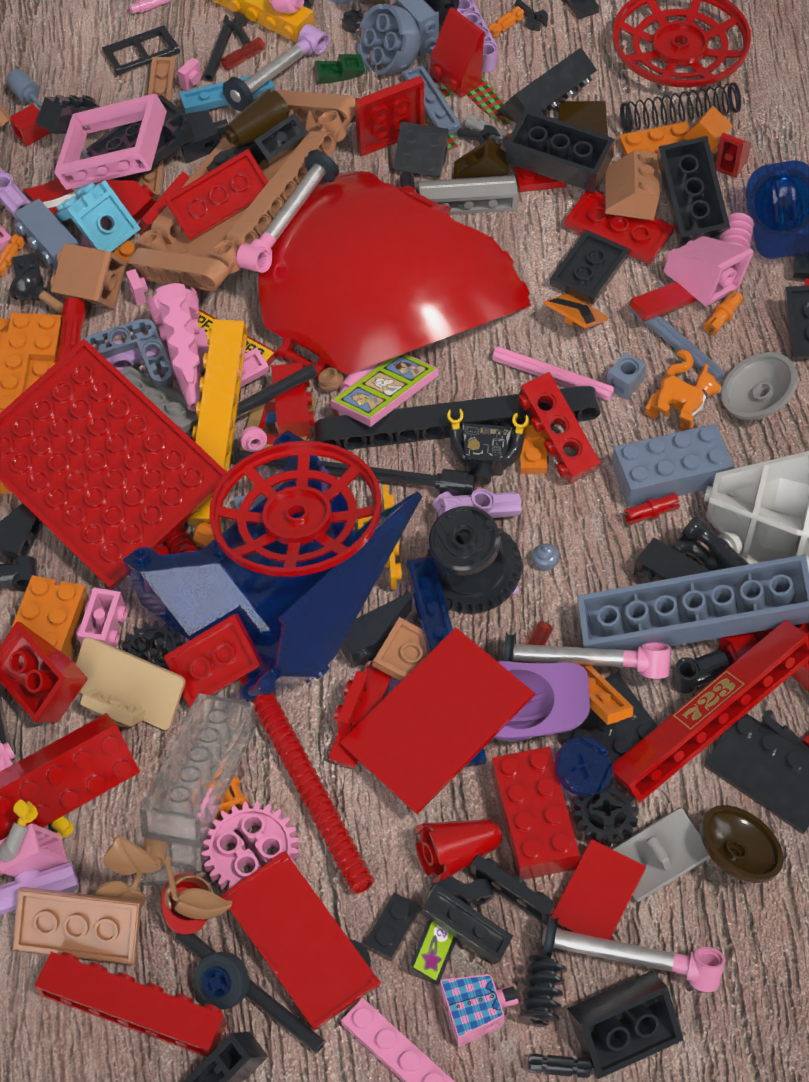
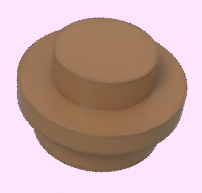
(330, 379)

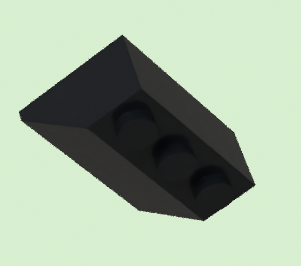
(626, 1023)

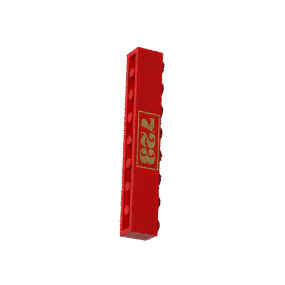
(712, 711)

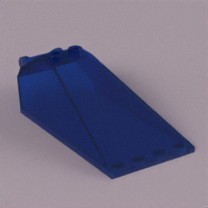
(325, 613)

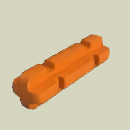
(506, 21)
(9, 251)

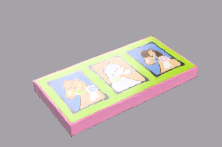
(384, 388)

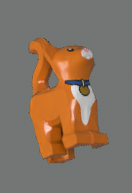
(681, 395)

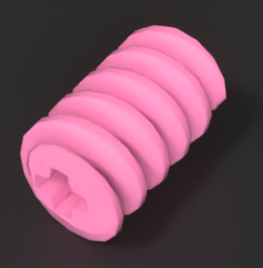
(740, 230)

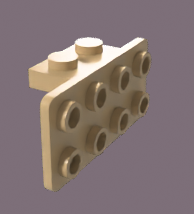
(127, 686)

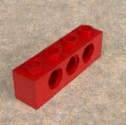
(546, 390)

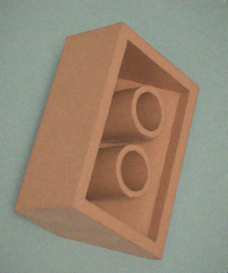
(633, 186)

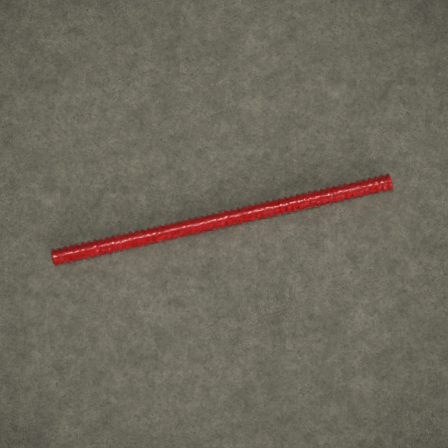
(301, 771)

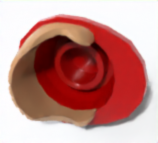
(174, 920)

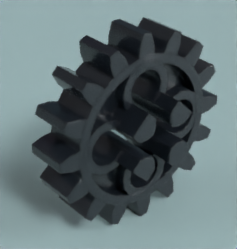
(149, 636)

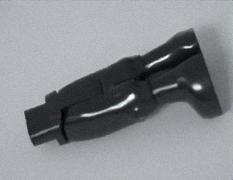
(720, 554)

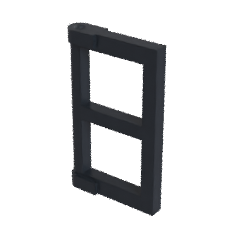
(135, 40)

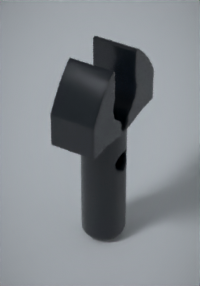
(533, 18)
(351, 21)
(238, 26)
(478, 135)

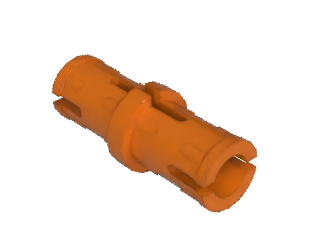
(723, 312)

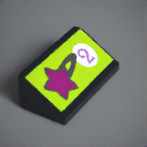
(432, 953)

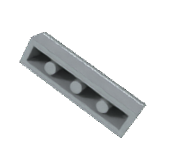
(473, 194)

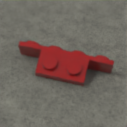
(361, 698)

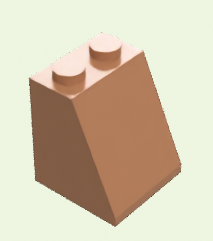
(88, 275)

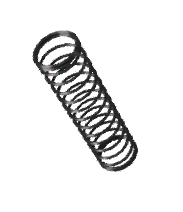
(628, 123)

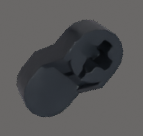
(472, 894)

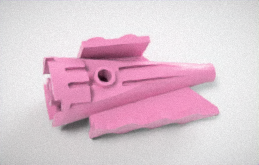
(176, 316)

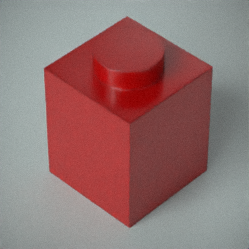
(25, 127)

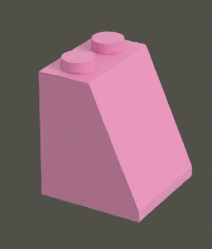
(708, 268)

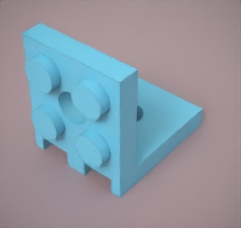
(88, 209)

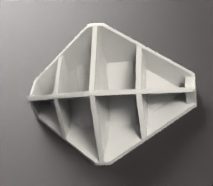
(764, 507)

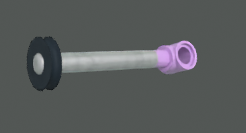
(239, 92)

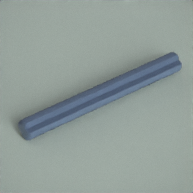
(679, 342)

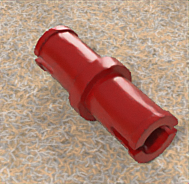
(651, 508)

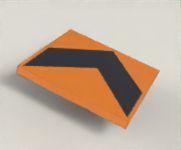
(576, 311)

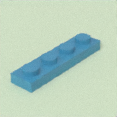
(212, 96)

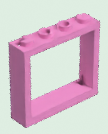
(116, 163)

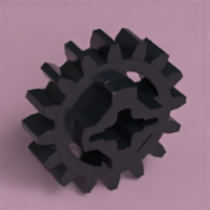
(601, 826)

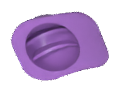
(558, 703)

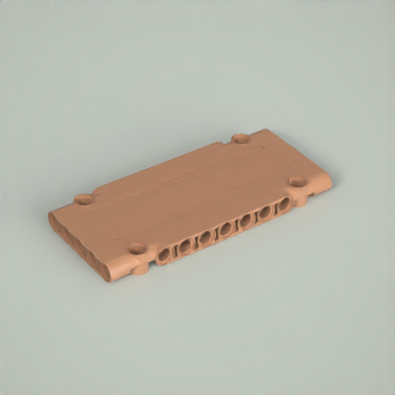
(209, 259)

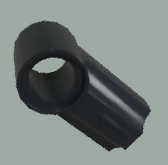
(18, 573)
(699, 669)

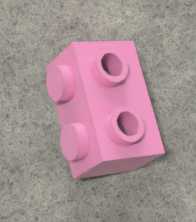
(103, 617)

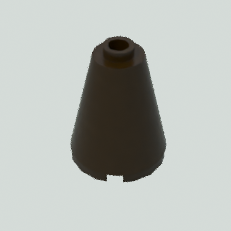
(257, 118)

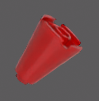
(453, 845)

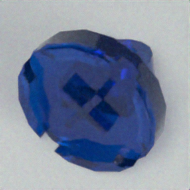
(583, 766)

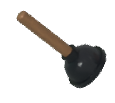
(29, 286)

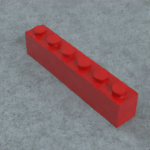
(131, 1004)

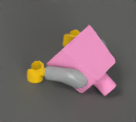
(31, 845)

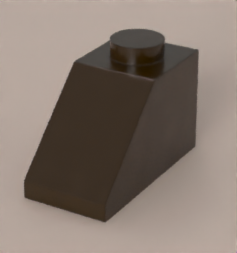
(482, 161)

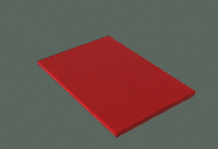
(437, 720)

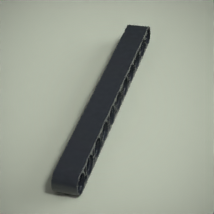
(431, 421)

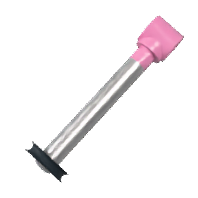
(258, 254)
(650, 659)
(701, 967)

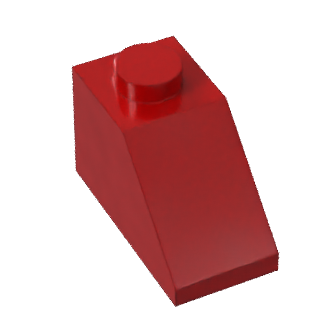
(732, 154)
(133, 196)

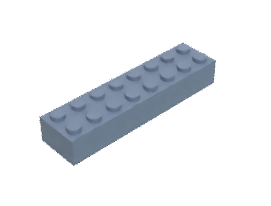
(698, 606)

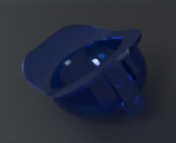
(780, 208)

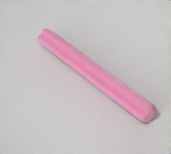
(559, 374)

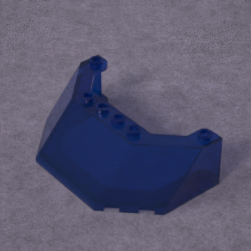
(207, 586)

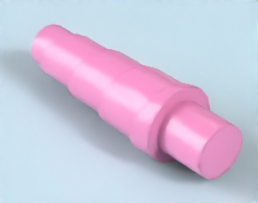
(146, 5)

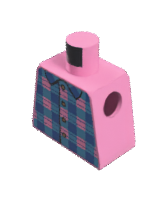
(475, 1005)

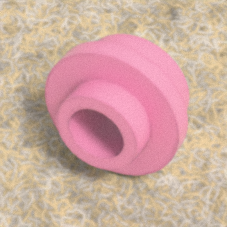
(250, 434)

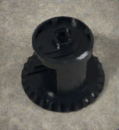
(474, 559)

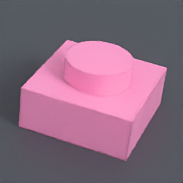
(189, 74)
(137, 286)

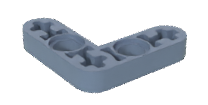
(142, 342)

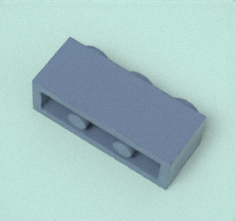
(43, 231)

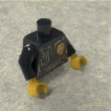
(486, 448)

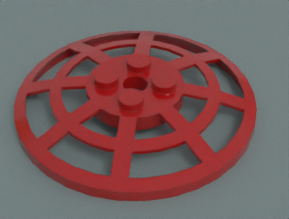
(686, 33)
(298, 500)

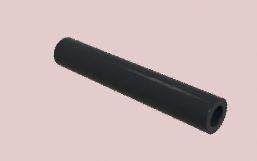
(217, 53)

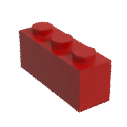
(293, 405)

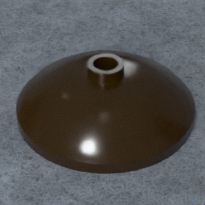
(741, 844)

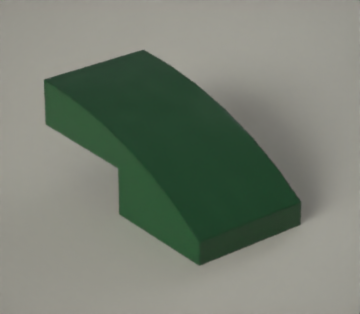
(345, 68)

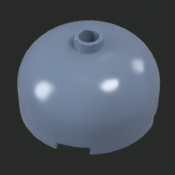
(392, 35)

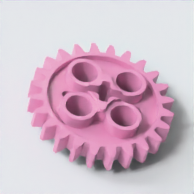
(273, 833)

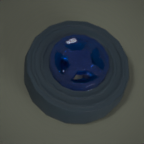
(210, 984)

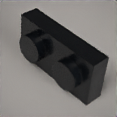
(392, 927)

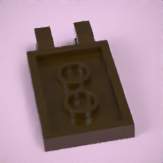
(585, 114)

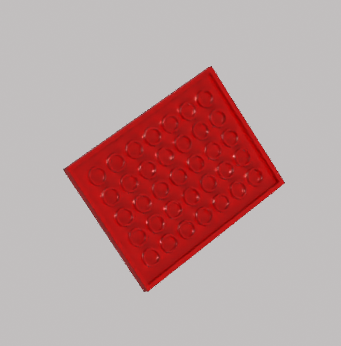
(101, 462)

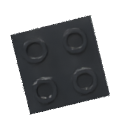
(421, 149)

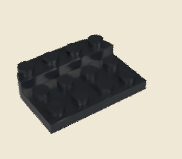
(174, 134)

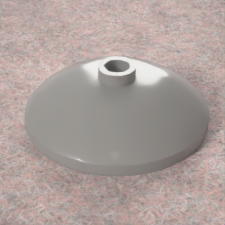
(759, 386)

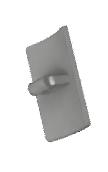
(667, 849)

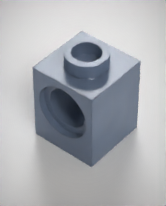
(626, 375)

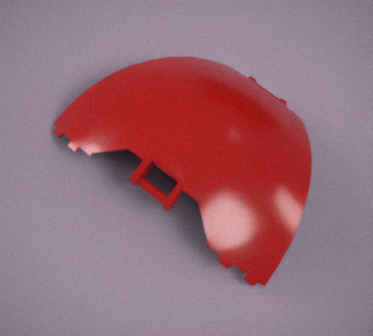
(379, 275)

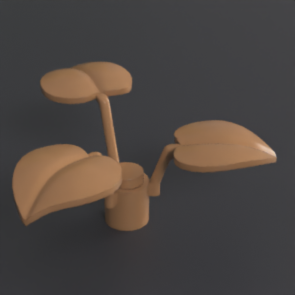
(128, 859)

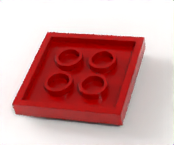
(383, 111)

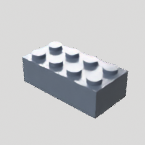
(670, 464)

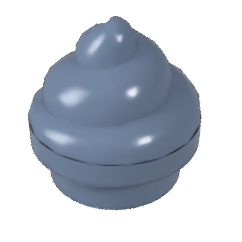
(545, 556)

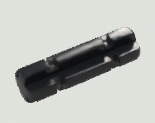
(559, 1065)

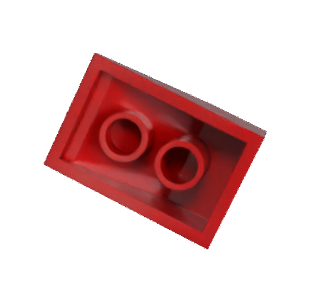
(458, 54)
(38, 674)

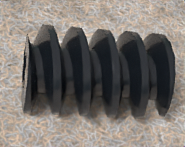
(541, 991)

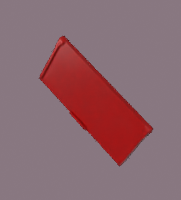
(300, 940)

